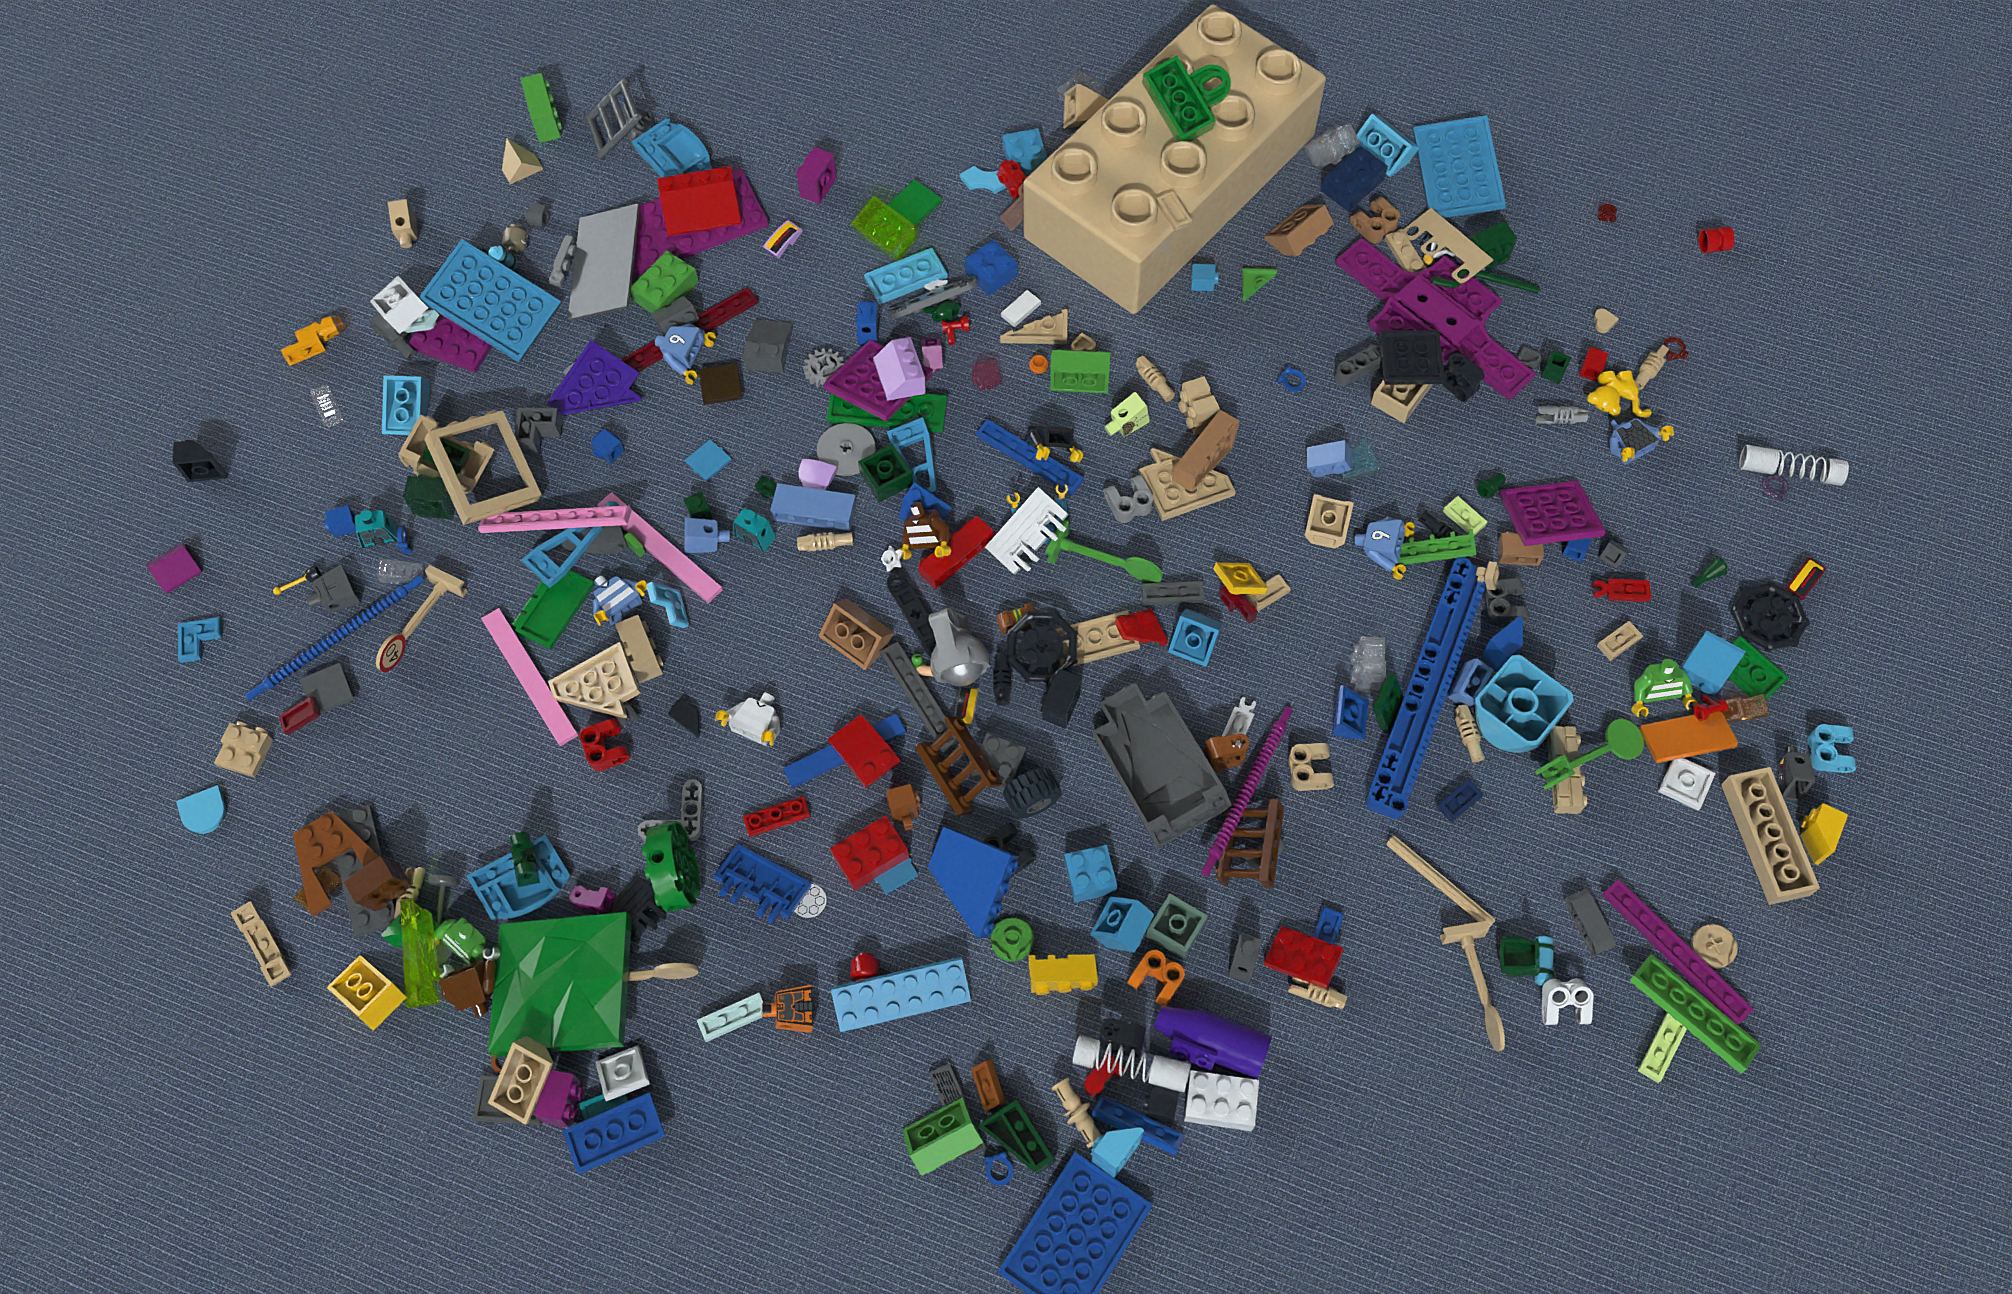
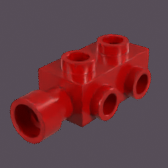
(1011, 178)

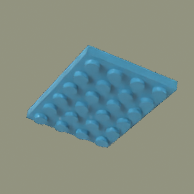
(1459, 167)
(490, 300)

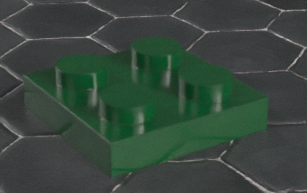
(1388, 702)

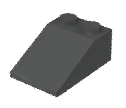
(767, 346)

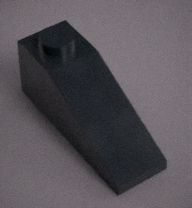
(1162, 1103)

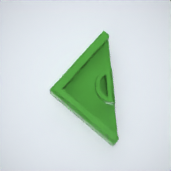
(1254, 279)

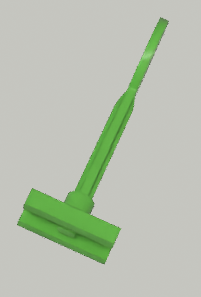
(1137, 567)
(1621, 738)

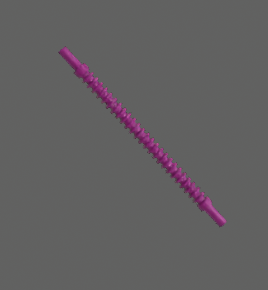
(1246, 792)

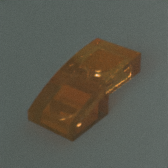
(1746, 709)

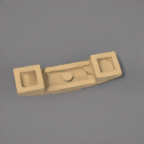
(262, 943)

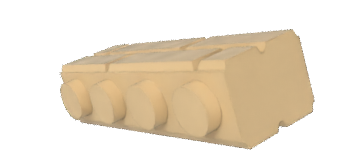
(1568, 794)

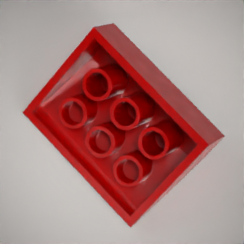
(699, 201)

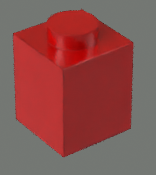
(1593, 364)

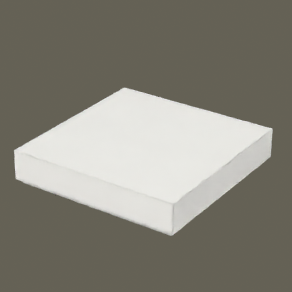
(1687, 782)
(622, 1073)

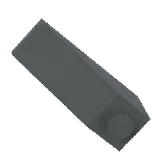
(607, 542)

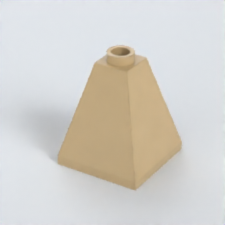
(1081, 105)

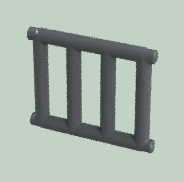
(600, 109)

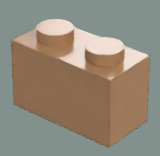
(1514, 552)

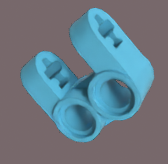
(1833, 762)

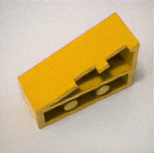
(1062, 973)

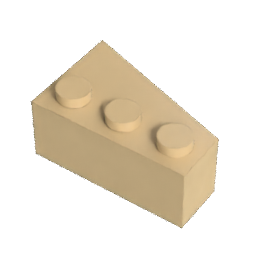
(639, 648)

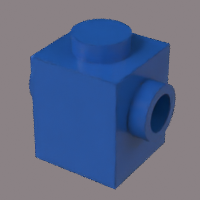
(607, 446)

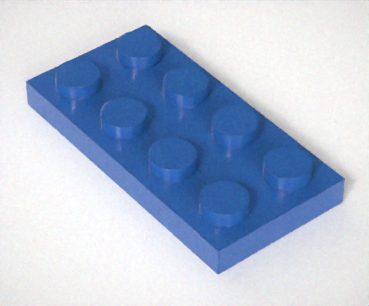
(614, 1133)

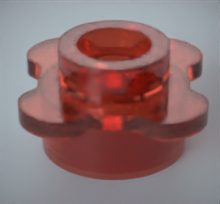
(1607, 213)

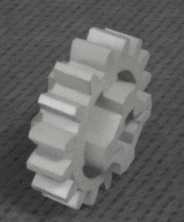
(822, 366)

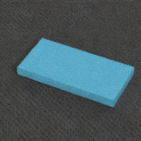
(905, 275)

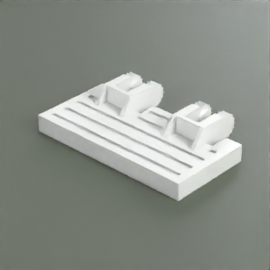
(1026, 529)

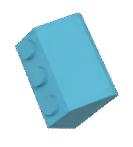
(1386, 143)
(1115, 1149)

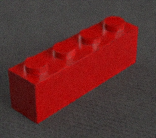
(964, 546)

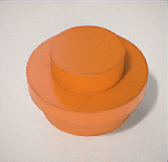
(1038, 364)

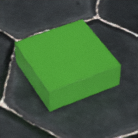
(634, 544)

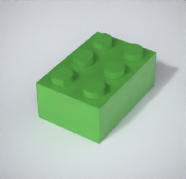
(540, 107)
(664, 283)
(1080, 371)

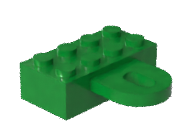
(1183, 99)

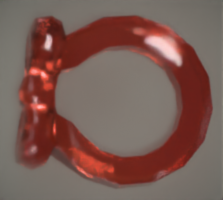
(1671, 356)

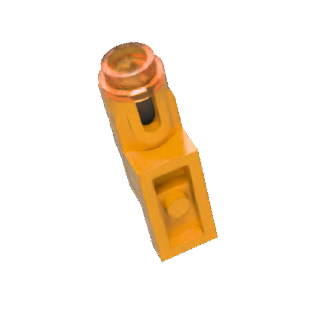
(311, 339)

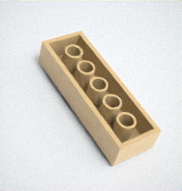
(1770, 836)

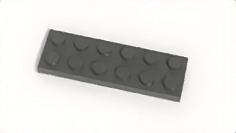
(363, 920)

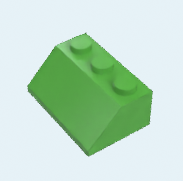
(941, 1136)

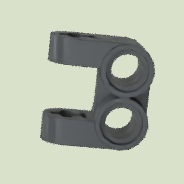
(1504, 588)

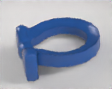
(1292, 372)
(401, 530)
(989, 1160)

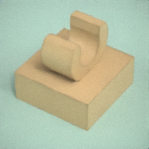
(1488, 575)

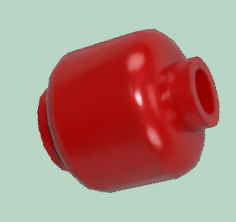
(864, 967)

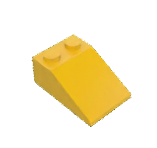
(366, 992)

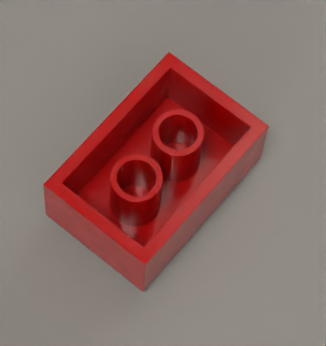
(869, 853)

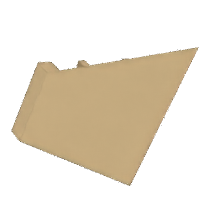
(519, 162)

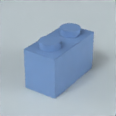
(1329, 458)
(1469, 682)

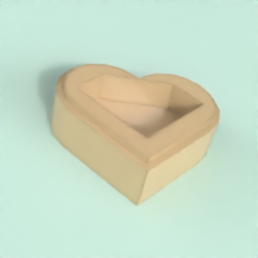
(1604, 320)
(1083, 343)

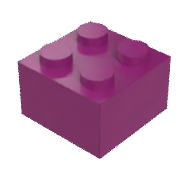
(816, 175)
(559, 1099)

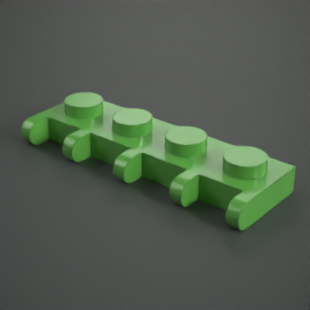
(1437, 549)

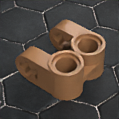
(1376, 227)

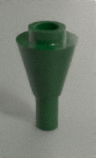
(1714, 569)

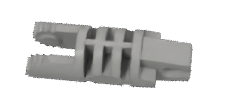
(1561, 415)

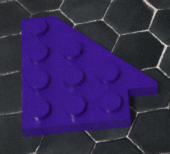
(595, 383)

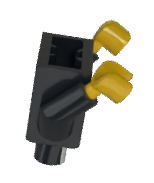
(1056, 437)

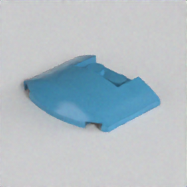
(672, 149)
(498, 886)

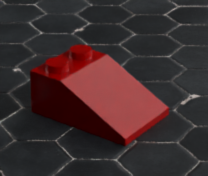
(864, 751)

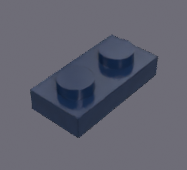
(1460, 801)

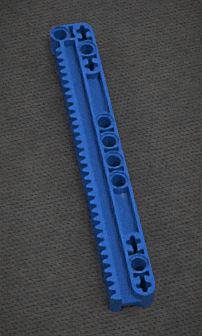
(1415, 727)

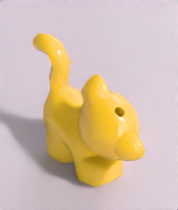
(1613, 387)

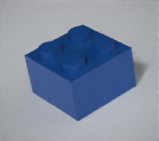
(991, 267)

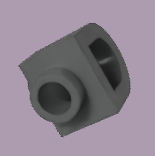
(537, 215)

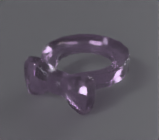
(1769, 493)

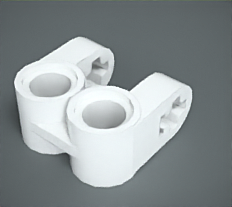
(1551, 1004)

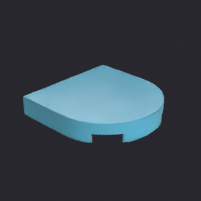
(202, 810)

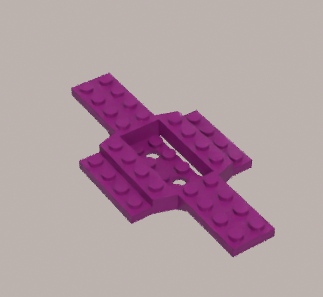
(1467, 304)

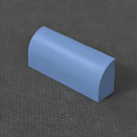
(813, 507)

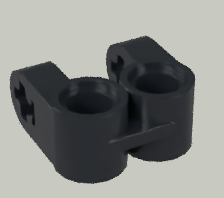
(1466, 377)
(1003, 836)
(1124, 1034)

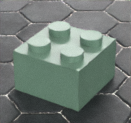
(1176, 926)

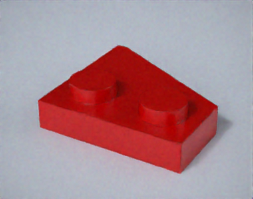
(1141, 627)

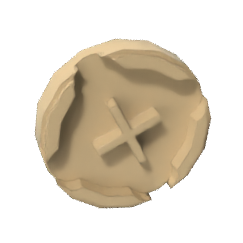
(1714, 945)

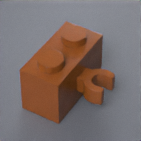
(903, 805)

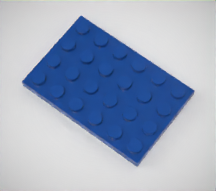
(1076, 1233)

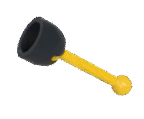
(311, 574)

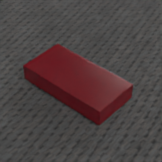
(299, 715)

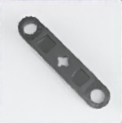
(947, 292)

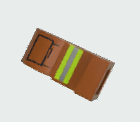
(1008, 619)

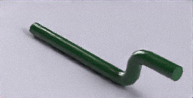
(1486, 276)

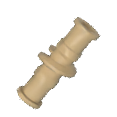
(1077, 1110)

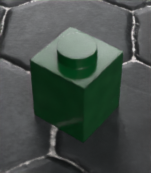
(1556, 367)
(697, 507)

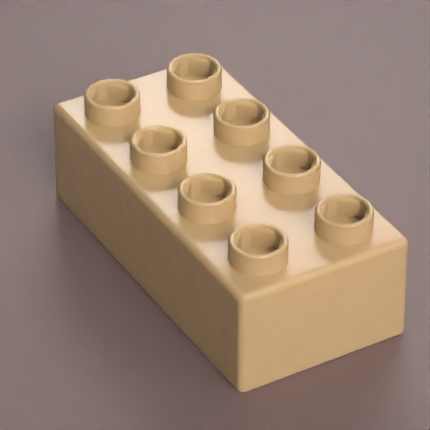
(1099, 190)

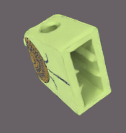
(1128, 416)

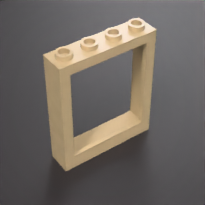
(493, 506)

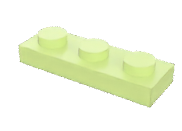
(1662, 1048)

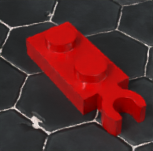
(1624, 590)

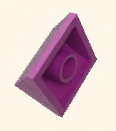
(174, 568)

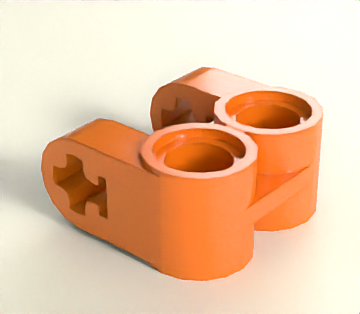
(1159, 973)

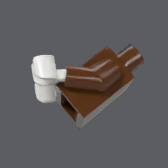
(470, 984)

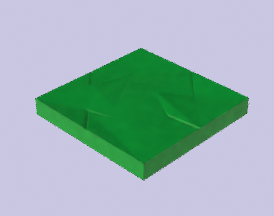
(562, 983)

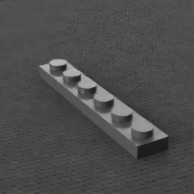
(917, 693)

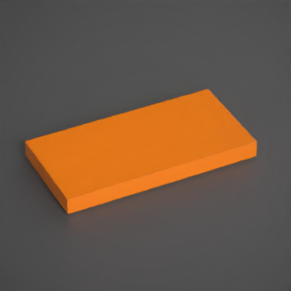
(1687, 737)

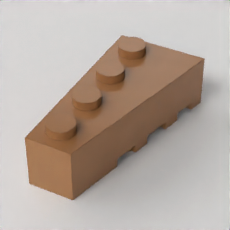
(1206, 451)

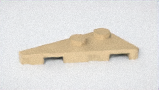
(1045, 331)

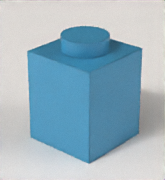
(1203, 277)

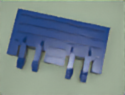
(759, 879)

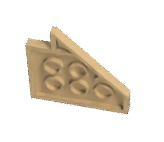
(1171, 498)
(598, 683)

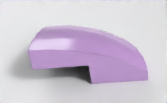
(816, 474)

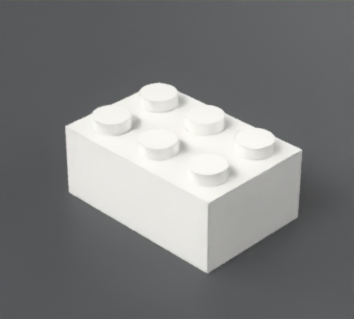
(399, 305)
(1221, 1100)

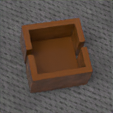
(377, 884)

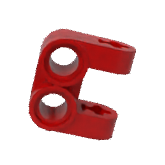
(592, 749)

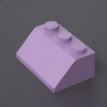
(900, 370)

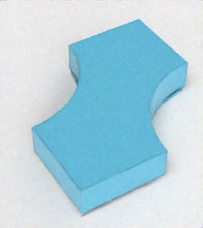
(977, 178)

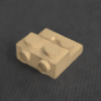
(243, 749)

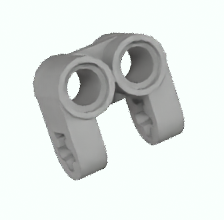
(1141, 493)

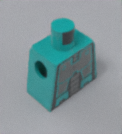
(751, 526)
(375, 528)

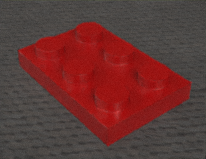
(1304, 957)

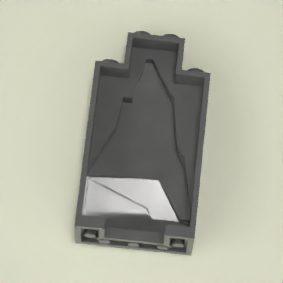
(1159, 764)

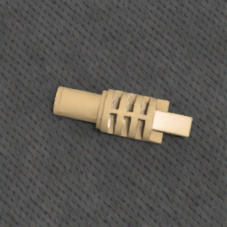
(1651, 366)
(1154, 378)
(823, 541)
(1469, 732)

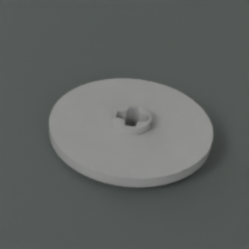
(844, 435)

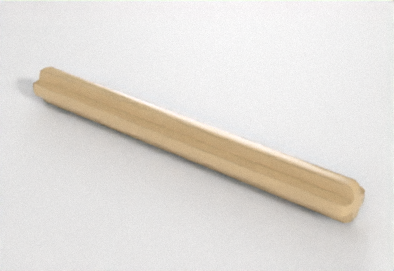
(1439, 881)

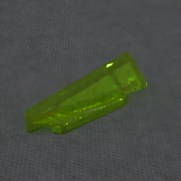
(419, 955)

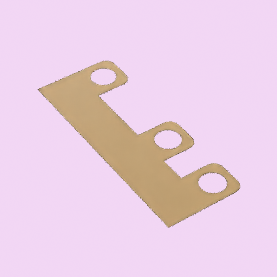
(1447, 235)

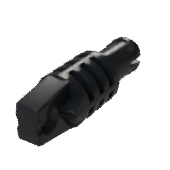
(1439, 529)

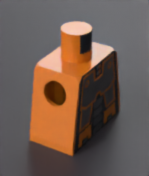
(791, 1009)

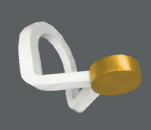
(1429, 260)

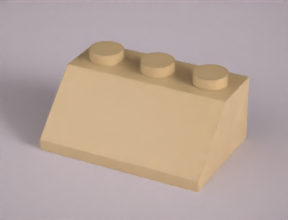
(522, 1079)

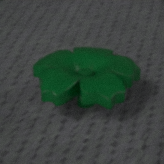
(767, 487)

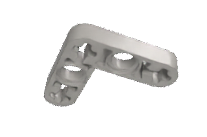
(685, 818)

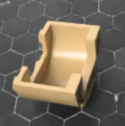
(413, 451)

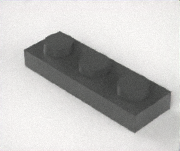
(1172, 593)

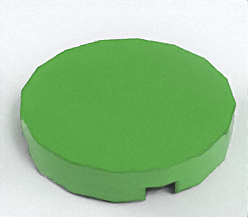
(1012, 939)

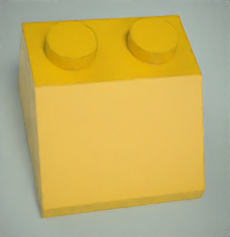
(1822, 831)

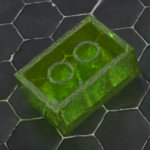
(885, 229)

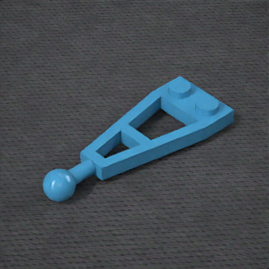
(908, 435)
(545, 568)

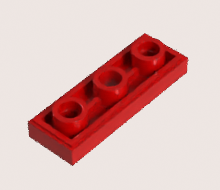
(763, 820)

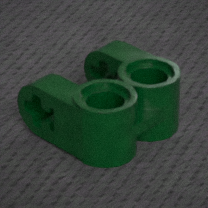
(524, 859)

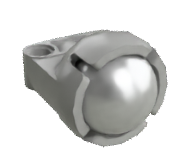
(958, 654)

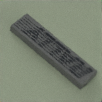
(949, 1092)

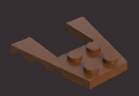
(319, 844)

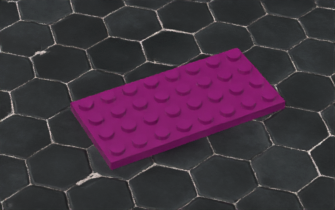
(653, 238)

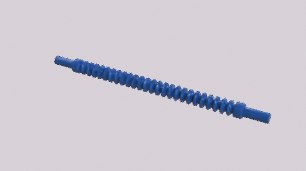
(268, 682)

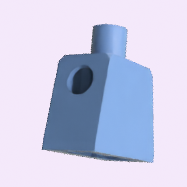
(703, 535)

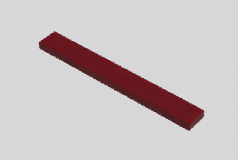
(707, 321)

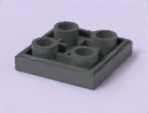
(329, 687)

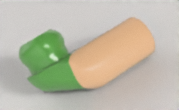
(920, 666)

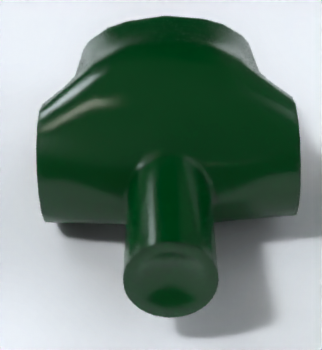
(944, 310)

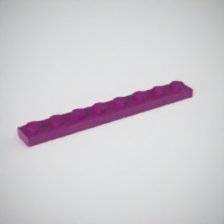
(1677, 952)

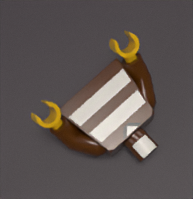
(925, 530)

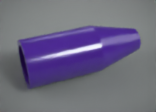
(1213, 1039)

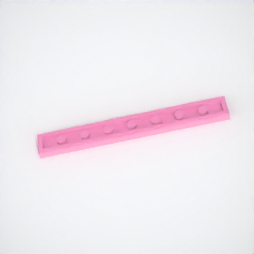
(556, 519)
(668, 554)
(529, 677)

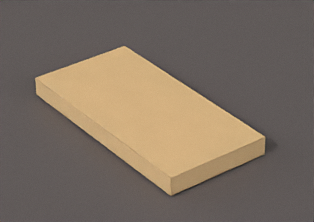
(1098, 639)

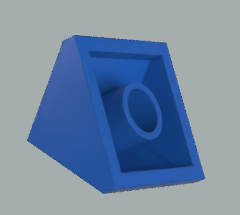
(1350, 714)

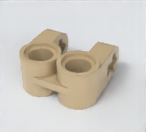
(1314, 781)

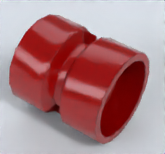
(1716, 239)

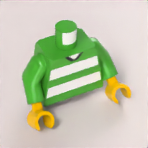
(1662, 683)
(461, 940)

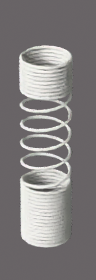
(1767, 460)
(1163, 1071)

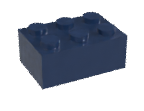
(1354, 178)

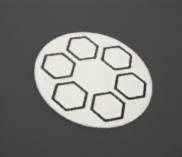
(812, 903)

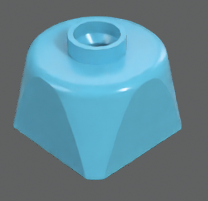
(1520, 706)

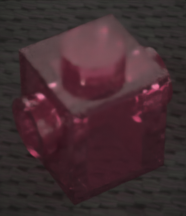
(986, 375)

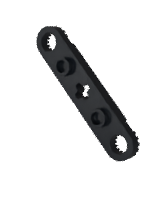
(909, 603)

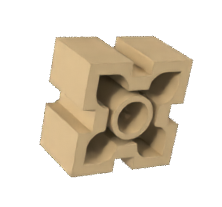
(1197, 404)

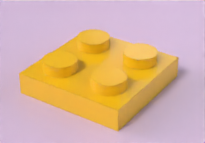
(1240, 578)

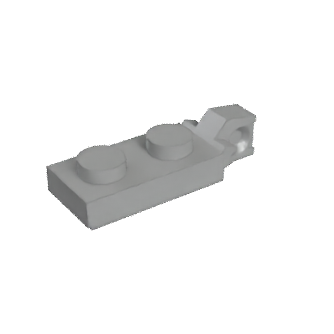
(562, 261)

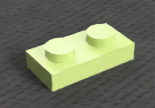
(1464, 516)

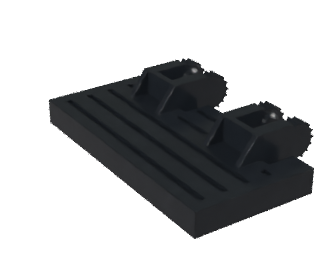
(638, 901)

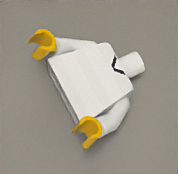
(753, 719)

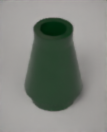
(1489, 486)

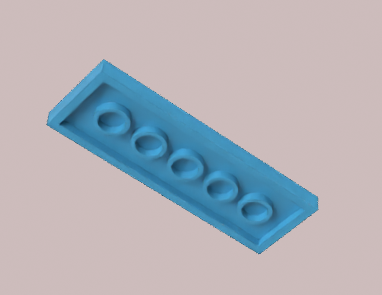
(900, 994)

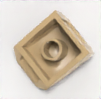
(1328, 521)

